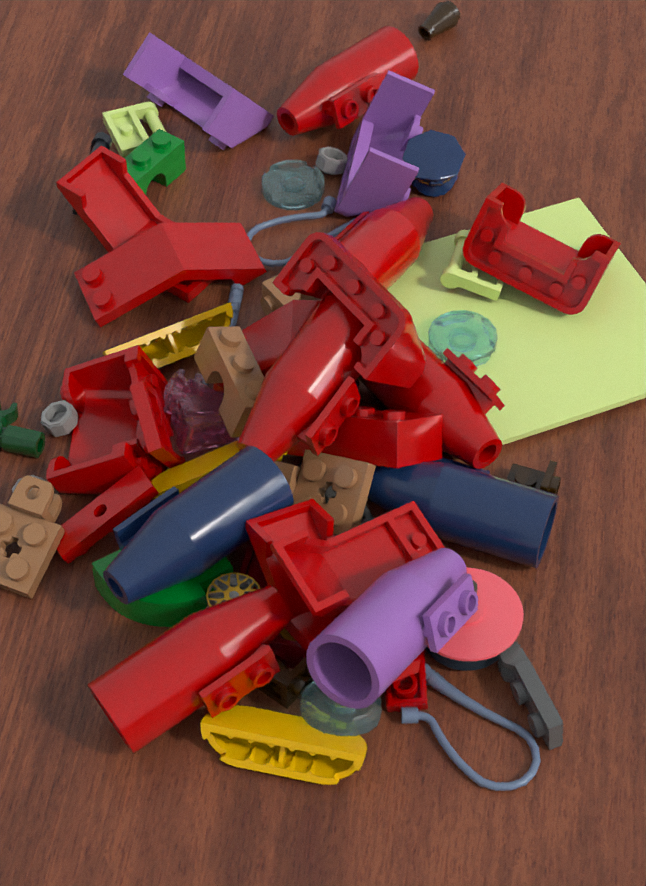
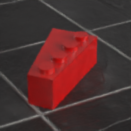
(386, 438)

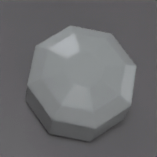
(331, 160)
(59, 418)

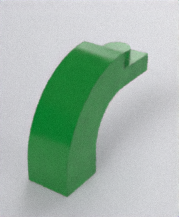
(166, 606)

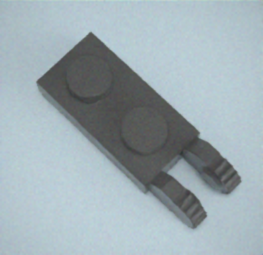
(529, 690)

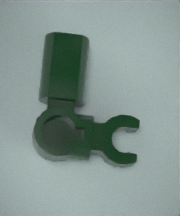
(19, 439)

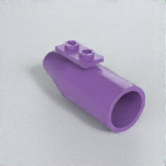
(391, 626)

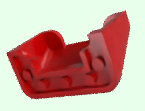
(533, 259)
(389, 337)
(107, 434)

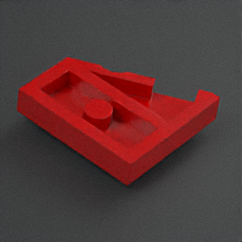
(154, 425)

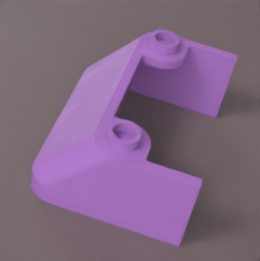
(196, 93)
(374, 165)

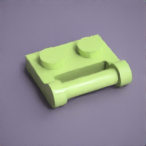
(126, 127)
(476, 281)

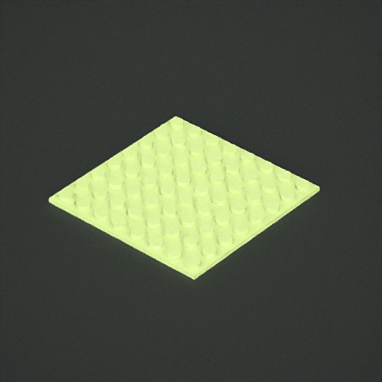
(545, 361)

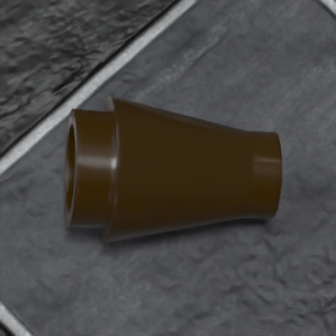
(442, 18)

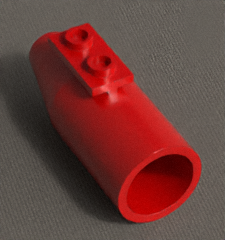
(347, 82)
(389, 238)
(309, 385)
(460, 396)
(198, 662)

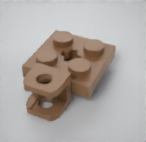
(347, 477)
(33, 526)

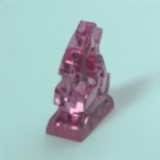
(195, 413)

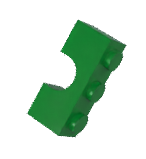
(157, 159)

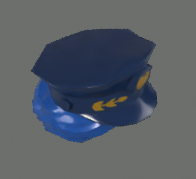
(438, 161)

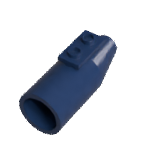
(472, 507)
(194, 529)

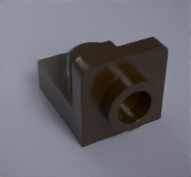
(537, 479)
(288, 685)

